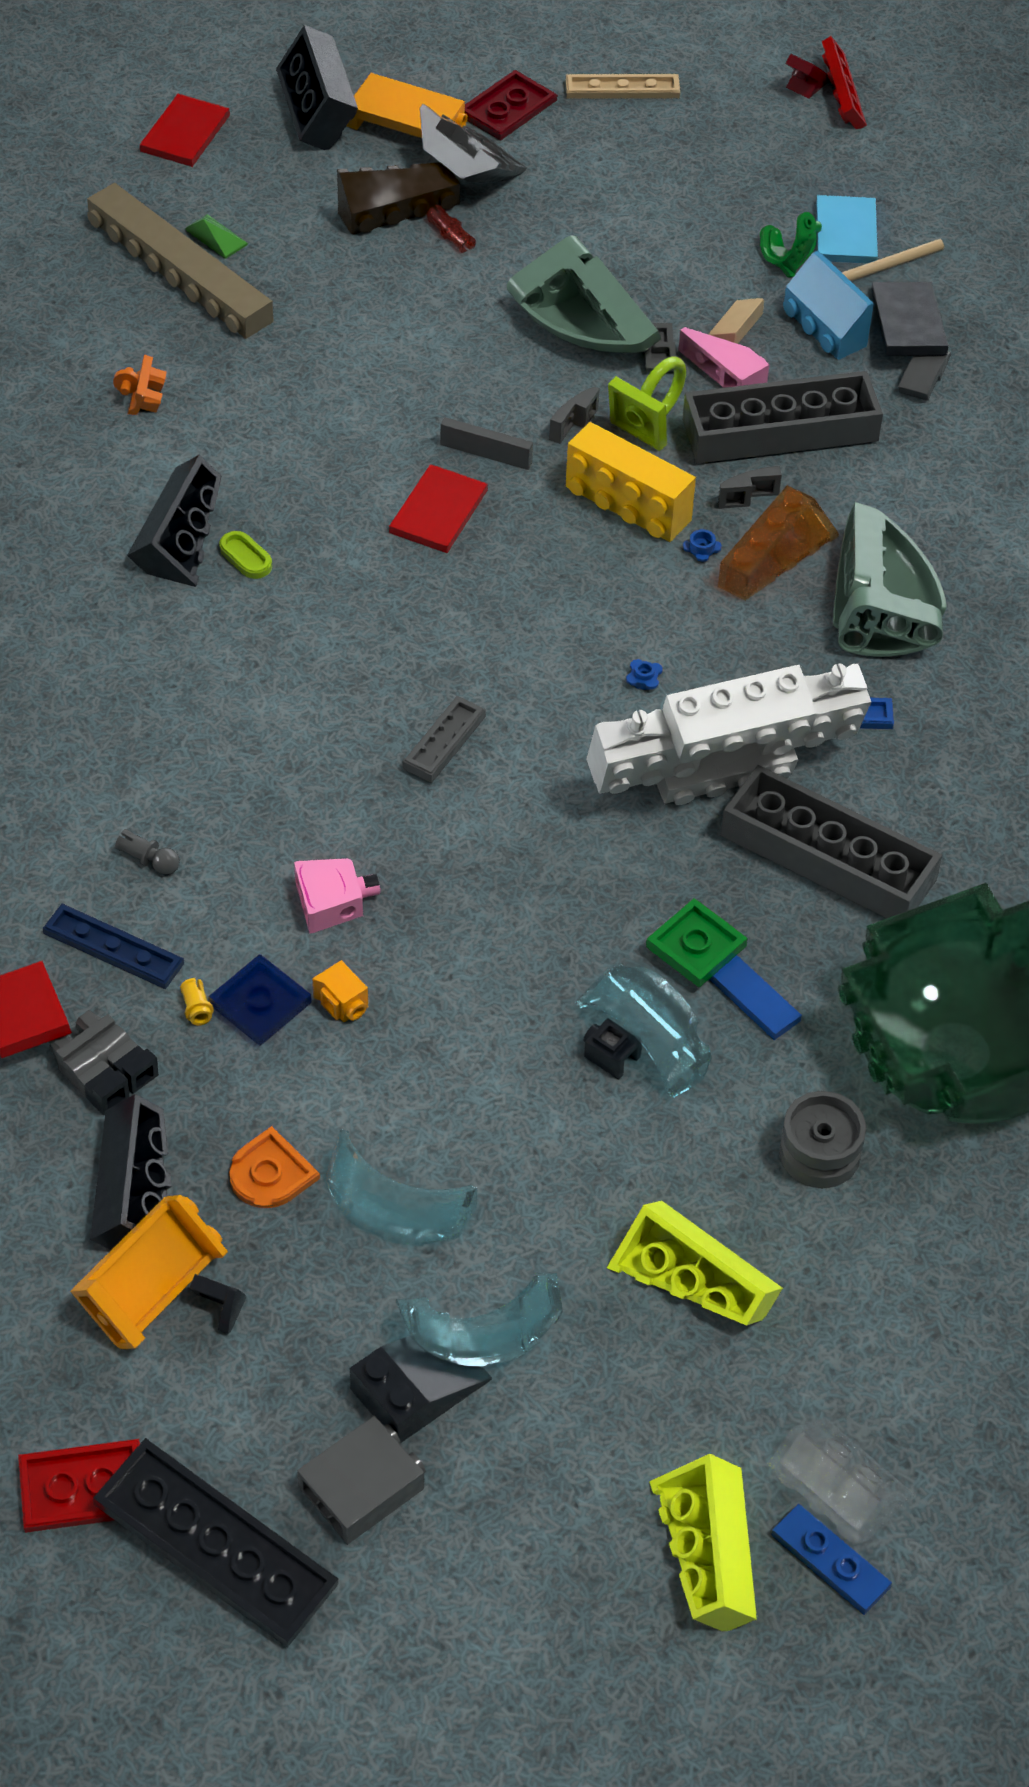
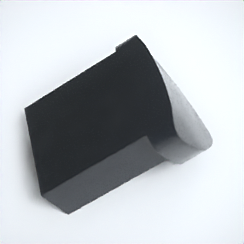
(229, 1297)

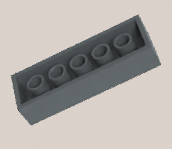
(782, 416)
(830, 844)

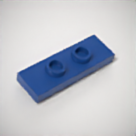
(831, 1559)

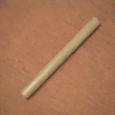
(894, 260)

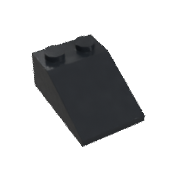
(411, 1386)

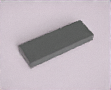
(486, 443)

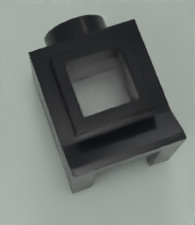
(610, 1047)

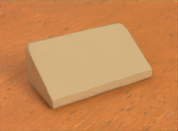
(738, 320)

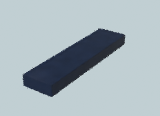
(113, 946)

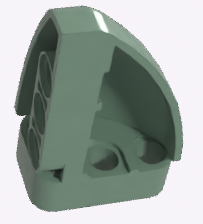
(581, 301)
(885, 589)

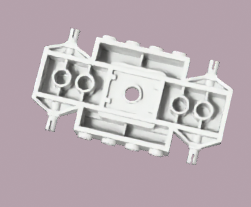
(723, 730)

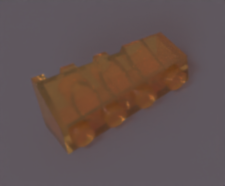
(775, 543)

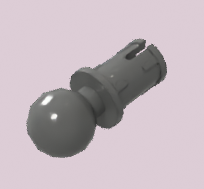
(163, 860)

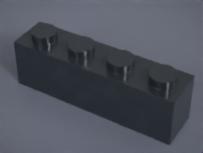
(176, 527)
(130, 1169)

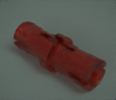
(450, 228)

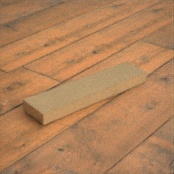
(622, 86)

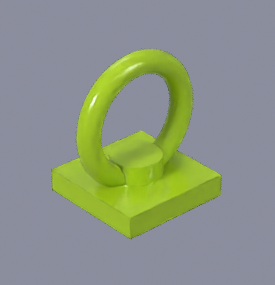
(638, 411)

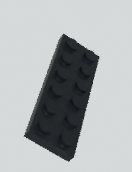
(216, 1542)

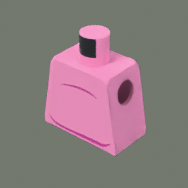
(332, 891)

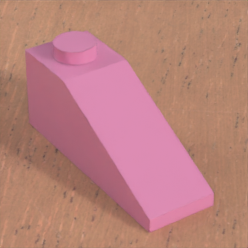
(723, 360)

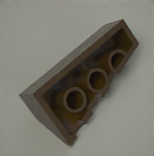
(392, 195)

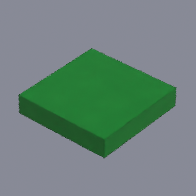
(696, 942)

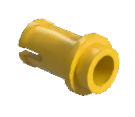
(196, 1002)

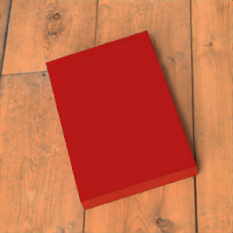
(184, 130)
(438, 508)
(29, 1010)
(62, 1484)

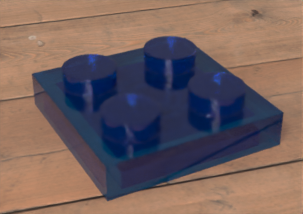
(260, 999)

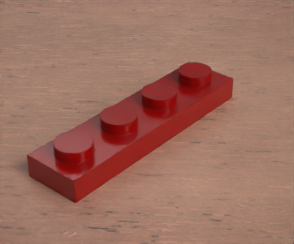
(842, 79)

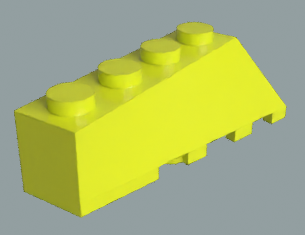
(692, 1265)
(711, 1540)

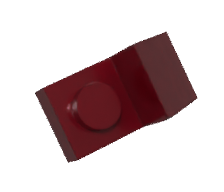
(806, 77)

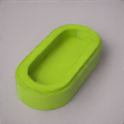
(245, 554)

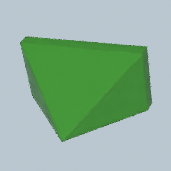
(216, 236)

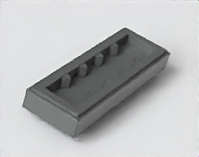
(444, 739)

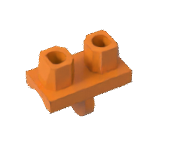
(136, 383)

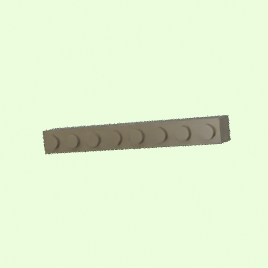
(180, 261)

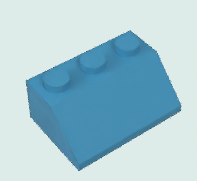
(829, 307)

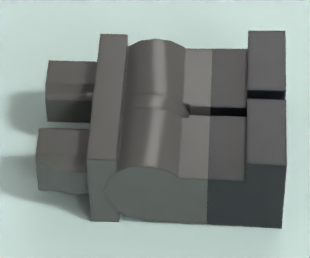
(103, 1061)

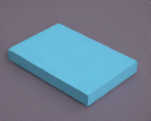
(847, 228)

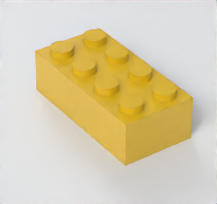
(630, 482)

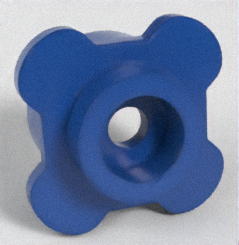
(704, 538)
(644, 681)

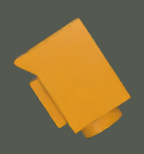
(341, 992)

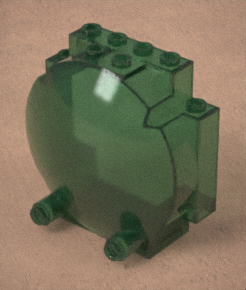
(947, 1006)

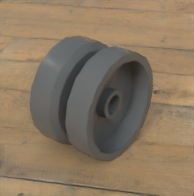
(822, 1139)

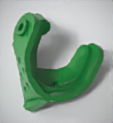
(803, 246)

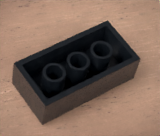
(316, 88)

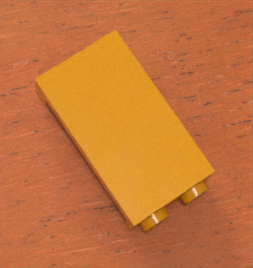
(398, 105)
(148, 1270)

